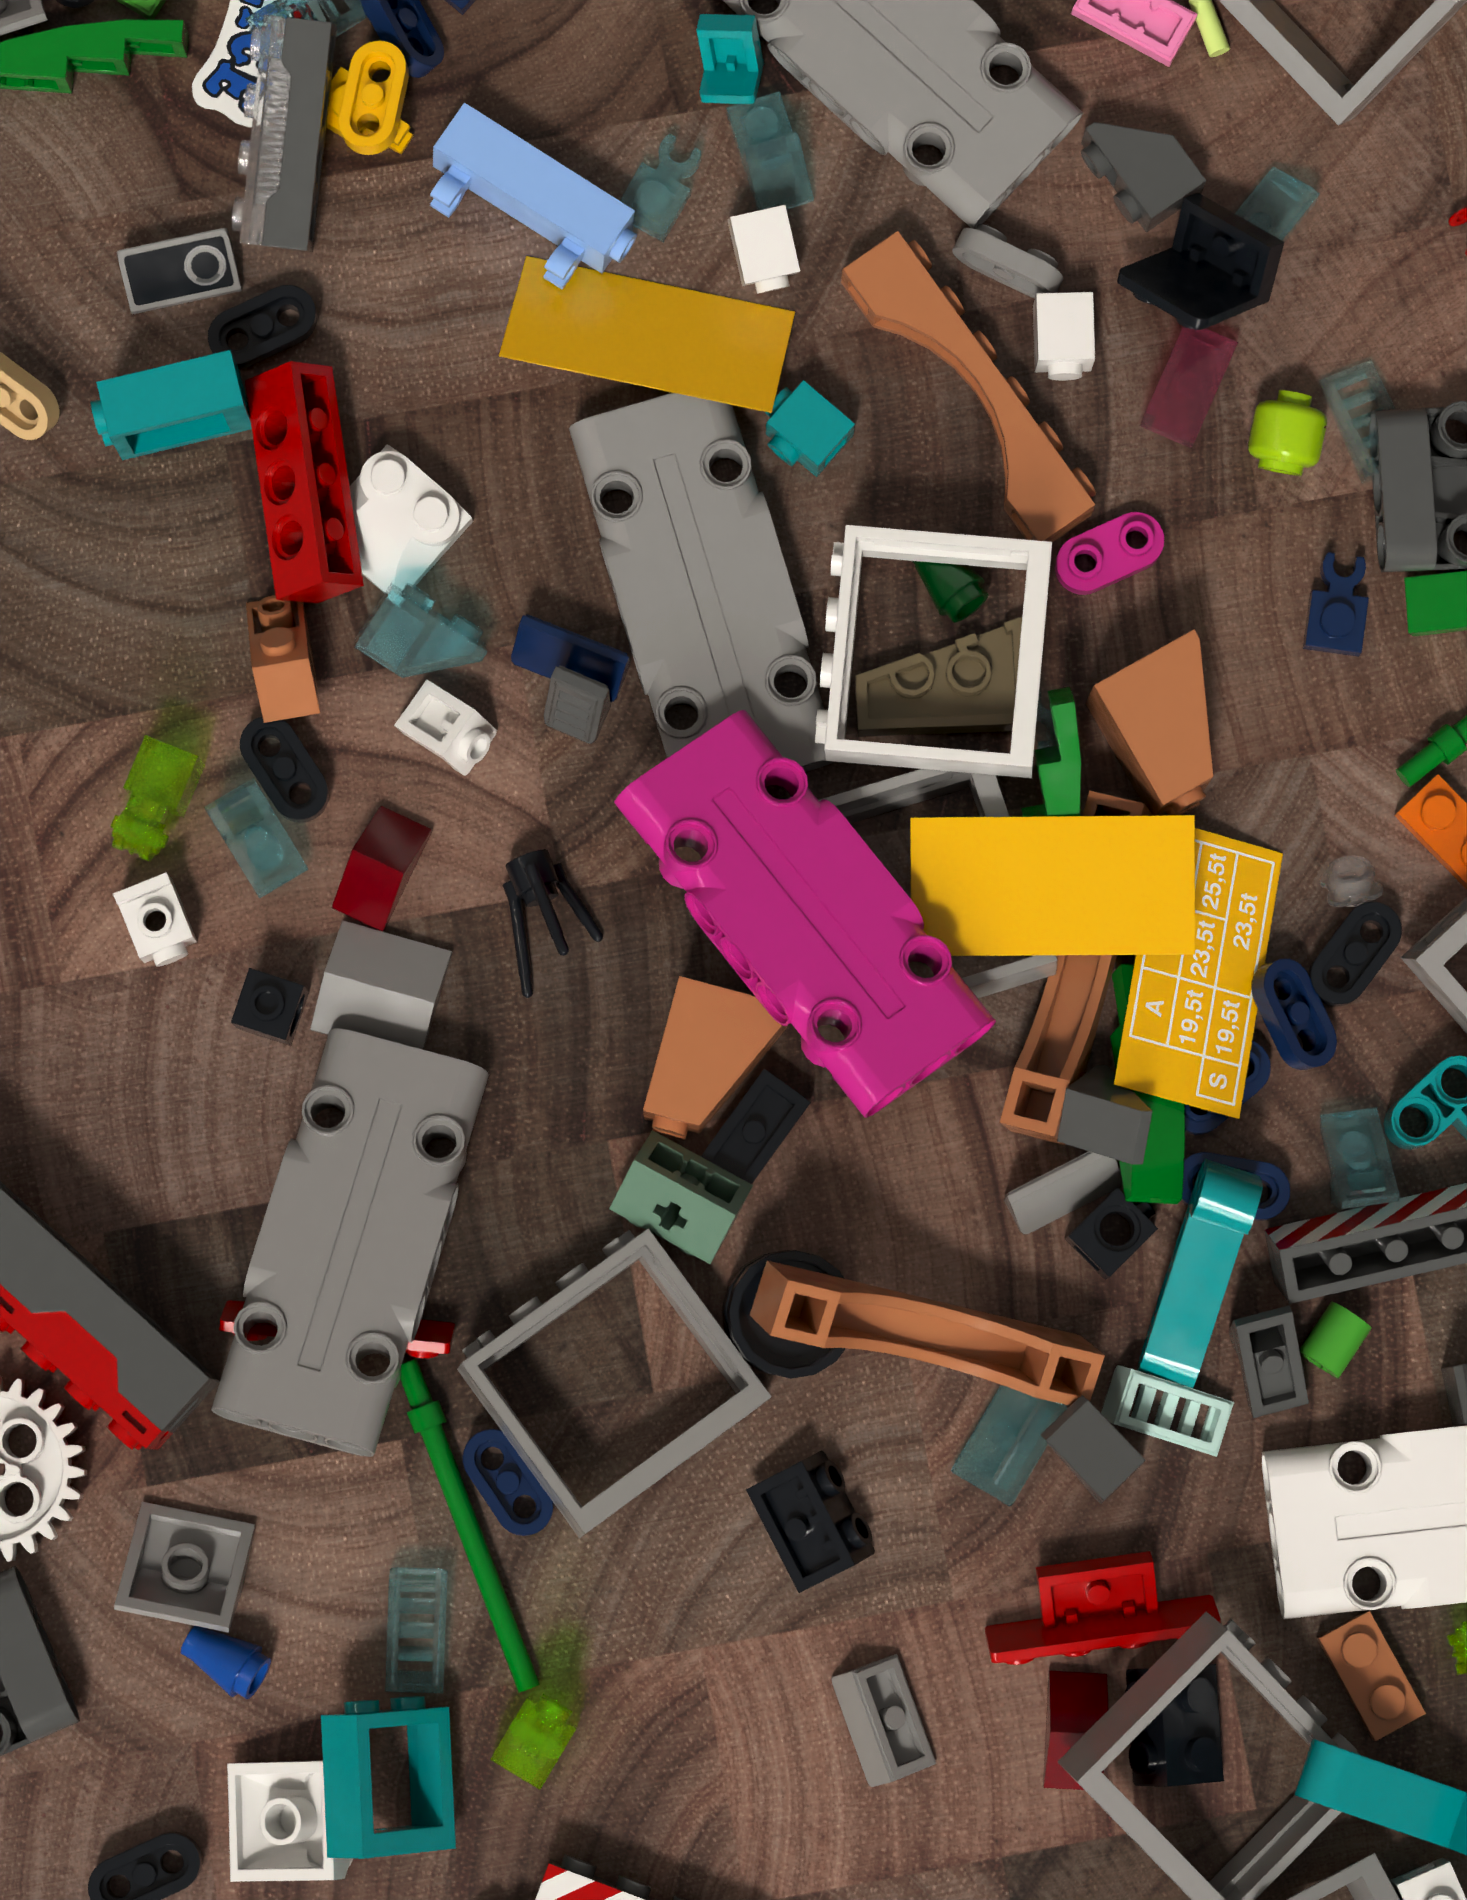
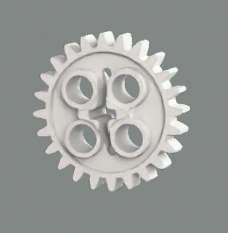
(44, 1471)

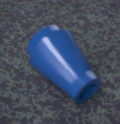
(228, 1661)

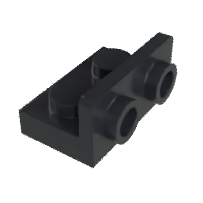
(812, 1520)

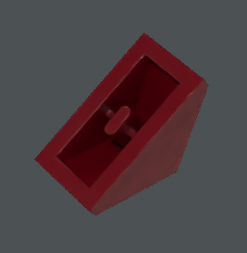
(380, 868)
(1073, 1707)

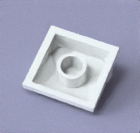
(402, 520)
(279, 1823)

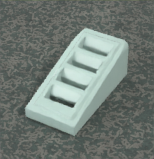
(1122, 1394)

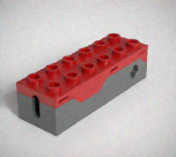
(93, 1333)

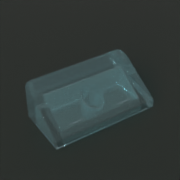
(1278, 203)
(1007, 1444)

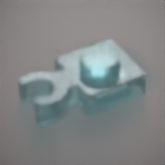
(658, 194)

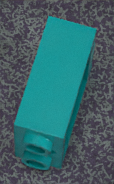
(172, 405)
(349, 1782)

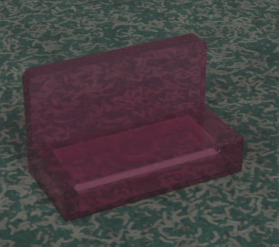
(1188, 385)

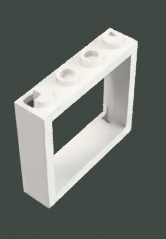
(842, 615)

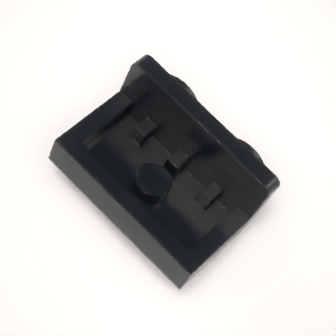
(1183, 1740)

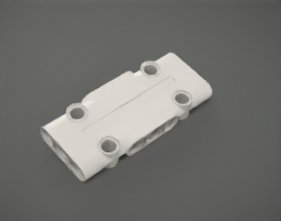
(1398, 1520)

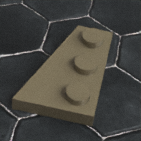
(944, 691)

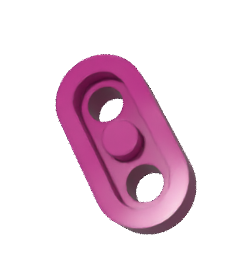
(1111, 553)

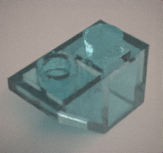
(416, 639)

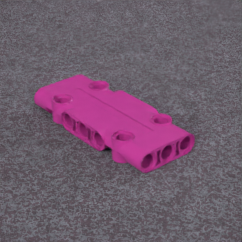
(804, 912)

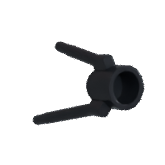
(535, 881)

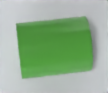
(1334, 1339)

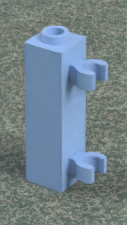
(533, 190)

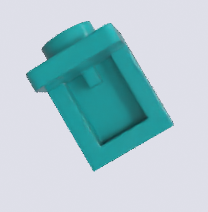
(729, 58)

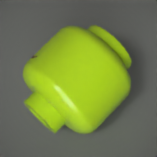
(1287, 433)

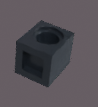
(270, 1007)
(1095, 1250)

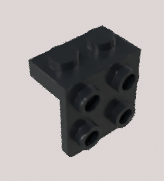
(1212, 270)

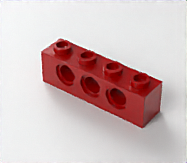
(304, 482)

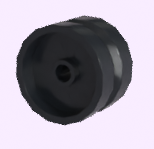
(755, 1345)

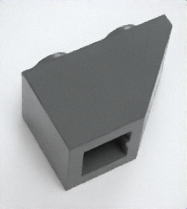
(1144, 169)

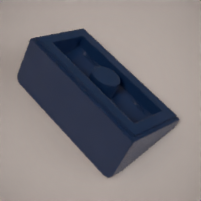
(544, 646)

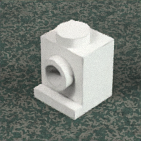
(156, 895)

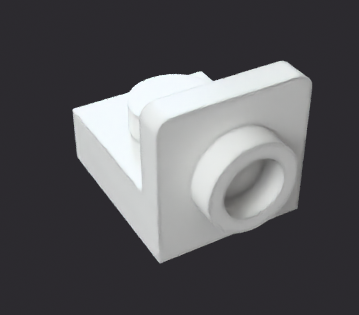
(447, 727)

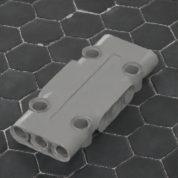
(923, 77)
(699, 572)
(350, 1242)

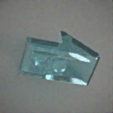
(770, 153)
(256, 838)
(1358, 1159)

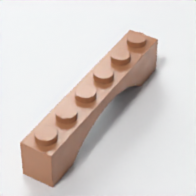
(903, 299)
(1064, 1022)
(861, 1316)

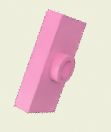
(1146, 25)

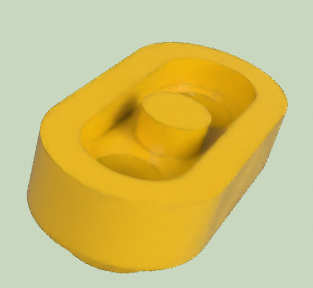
(371, 100)

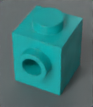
(807, 428)

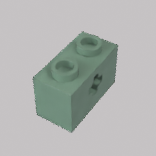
(680, 1197)

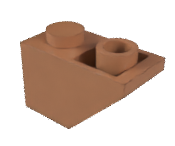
(282, 659)

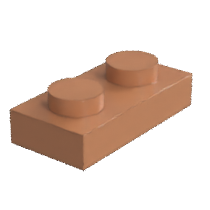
(1371, 1675)

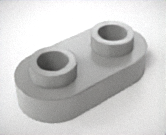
(990, 254)

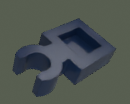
(1337, 616)

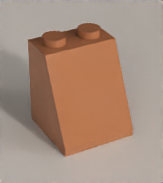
(1159, 725)
(705, 1055)

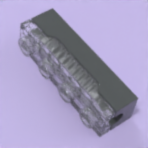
(286, 132)

